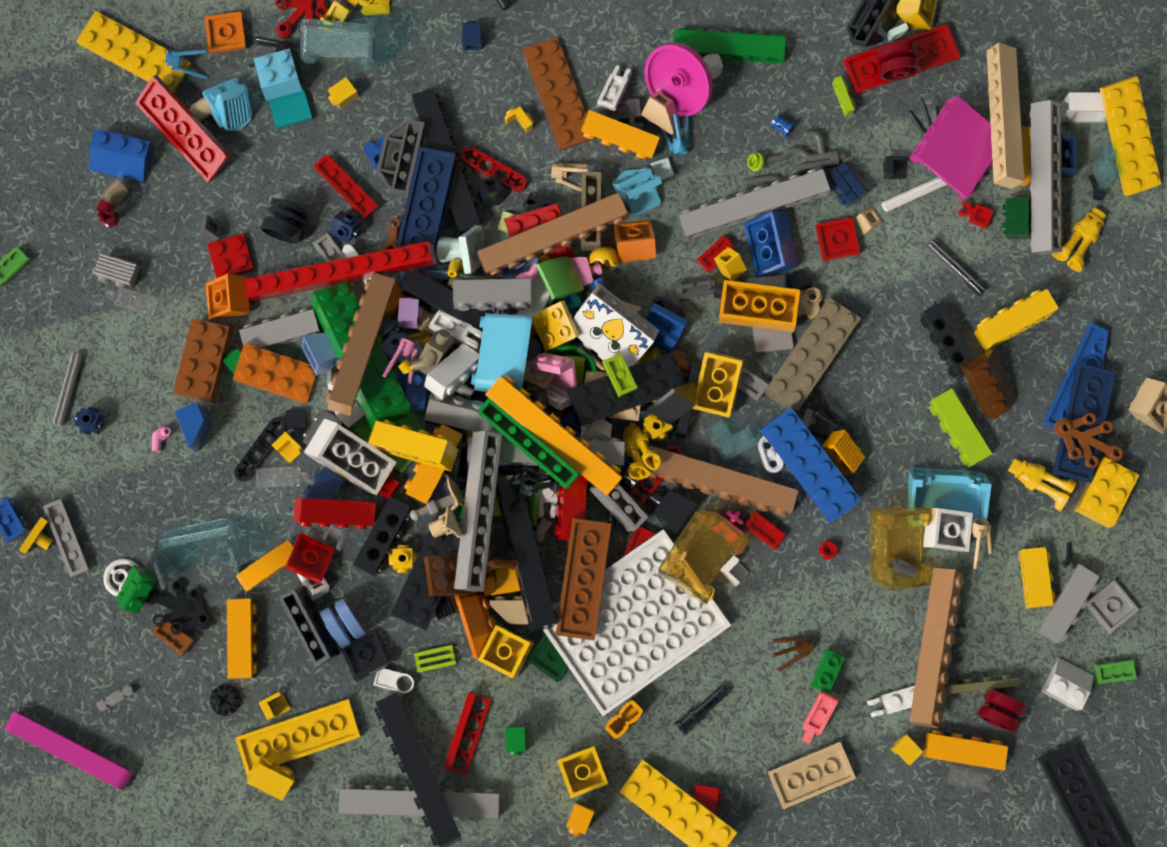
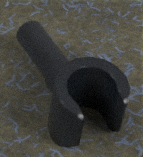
(1098, 194)
(1069, 556)

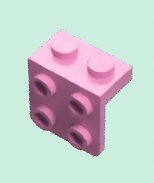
(561, 366)

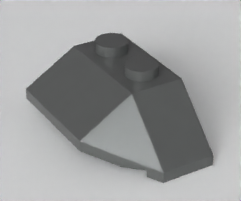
(400, 155)

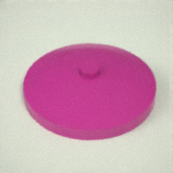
(681, 76)

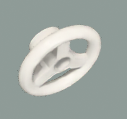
(116, 574)

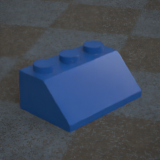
(120, 155)
(771, 244)

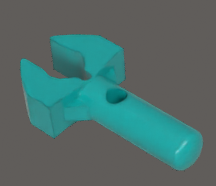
(572, 302)

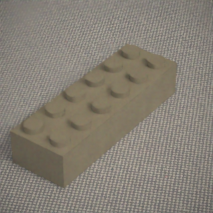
(812, 355)

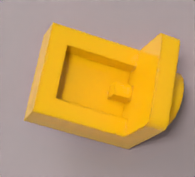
(337, 13)
(524, 119)

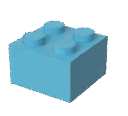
(277, 74)

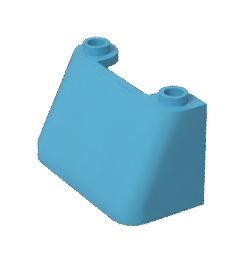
(502, 349)
(950, 490)

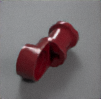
(107, 209)

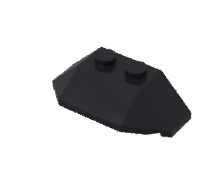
(872, 21)

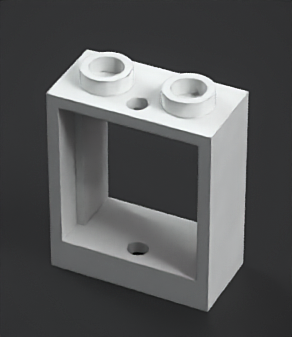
(1082, 108)

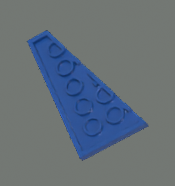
(1089, 352)

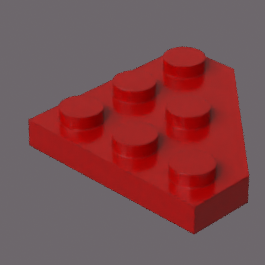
(527, 220)

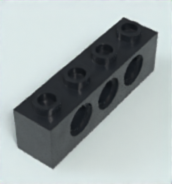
(959, 347)
(392, 508)
(309, 625)

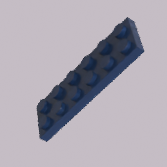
(427, 197)
(1088, 394)

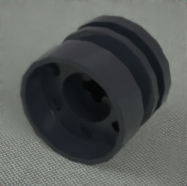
(283, 223)

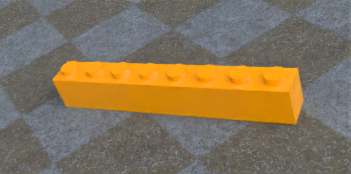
(554, 435)

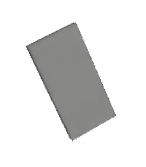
(766, 339)

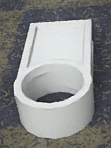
(388, 679)

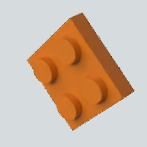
(225, 32)

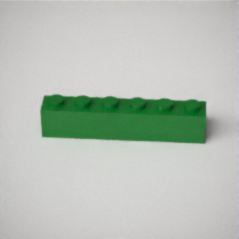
(734, 45)
(529, 444)

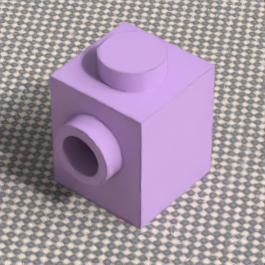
(409, 312)

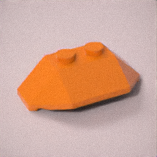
(476, 620)

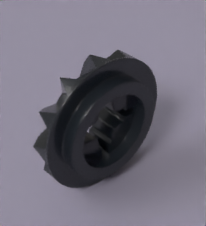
(234, 698)

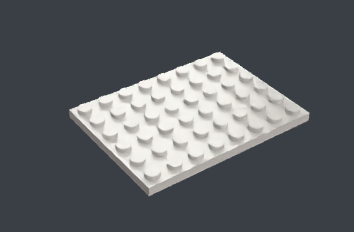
(640, 629)

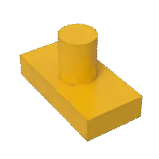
(36, 537)

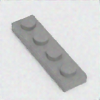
(66, 538)

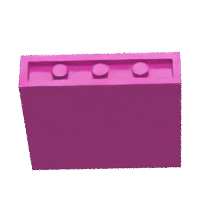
(957, 147)

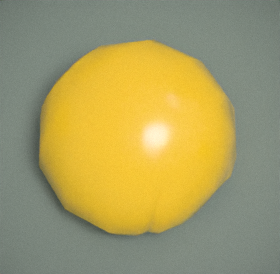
(605, 256)

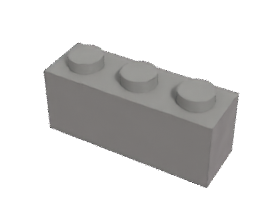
(621, 507)

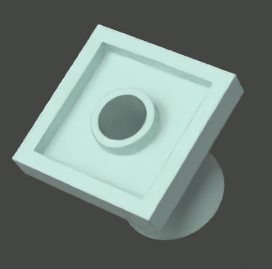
(463, 248)

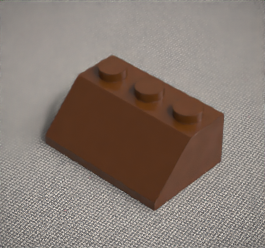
(990, 384)

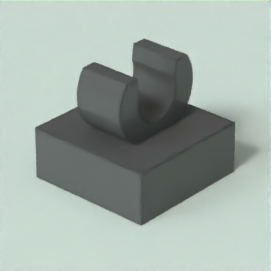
(209, 229)

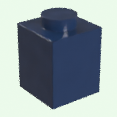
(471, 36)

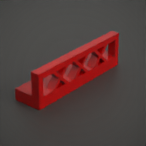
(458, 735)

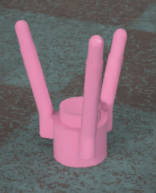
(405, 349)

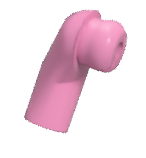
(531, 274)

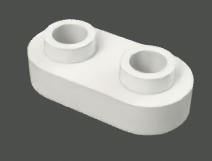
(769, 455)

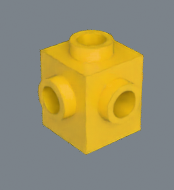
(656, 434)
(402, 567)

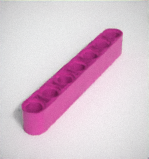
(68, 750)

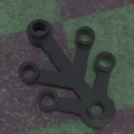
(533, 486)
(181, 610)

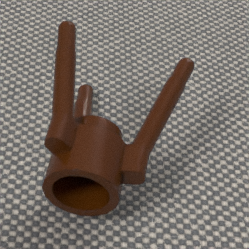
(802, 645)

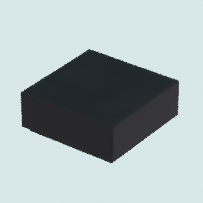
(799, 280)
(295, 419)

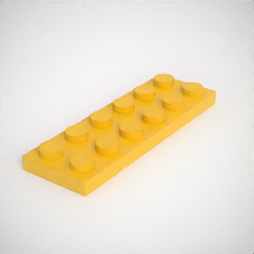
(129, 50)
(1130, 136)
(300, 735)
(676, 809)

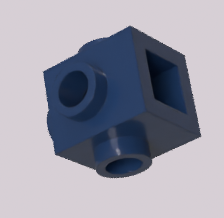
(345, 226)
(95, 423)

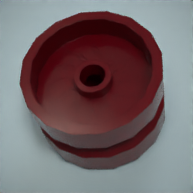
(898, 60)
(1001, 711)

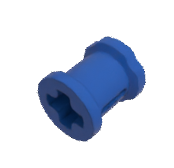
(782, 125)

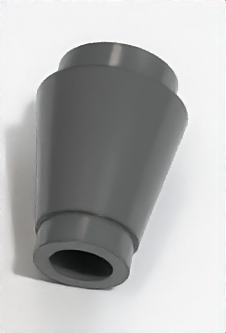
(902, 568)

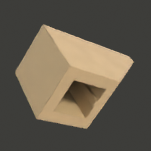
(660, 112)
(510, 610)

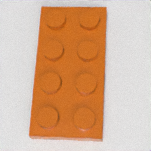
(274, 373)

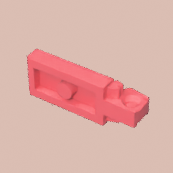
(819, 715)

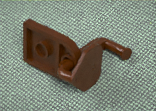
(442, 575)

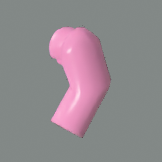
(159, 436)

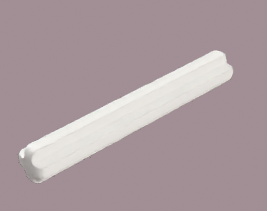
(912, 194)

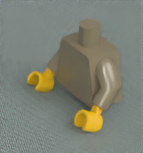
(434, 352)

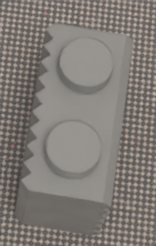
(116, 270)

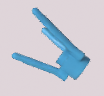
(174, 58)
(679, 145)

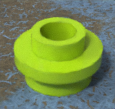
(756, 161)

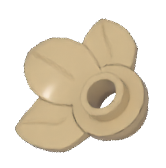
(809, 306)

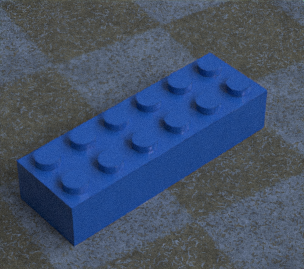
(810, 464)

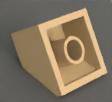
(1151, 404)

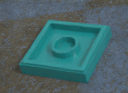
(290, 109)

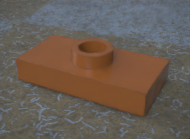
(179, 643)

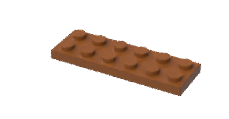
(557, 92)
(583, 579)

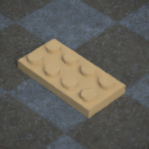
(811, 775)

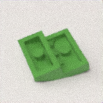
(560, 277)

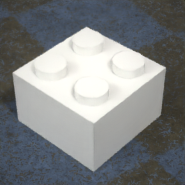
(949, 530)

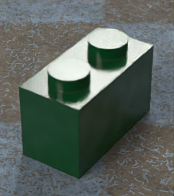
(1017, 218)

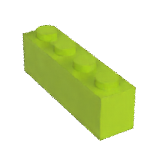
(960, 428)

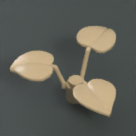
(447, 522)

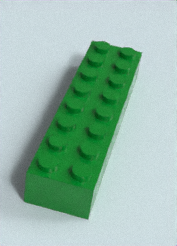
(378, 395)

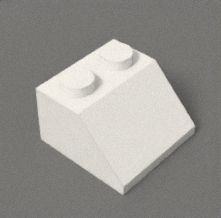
(1068, 684)

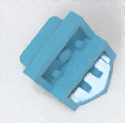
(230, 104)
(638, 189)

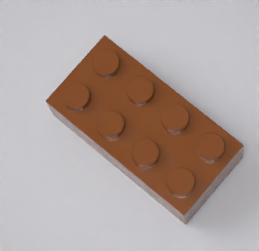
(202, 361)

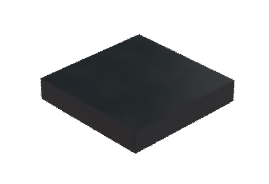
(366, 656)

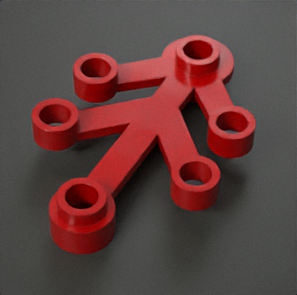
(303, 6)

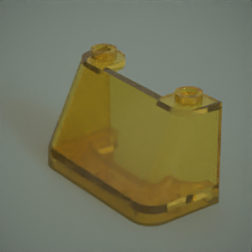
(898, 534)
(701, 554)

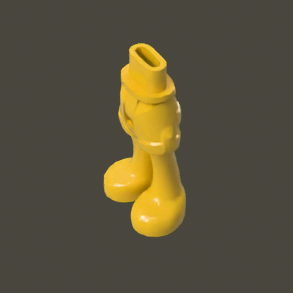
(1087, 229)
(636, 443)
(1032, 476)

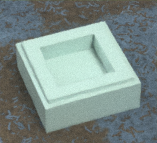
(897, 32)
(662, 168)

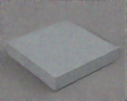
(1112, 606)

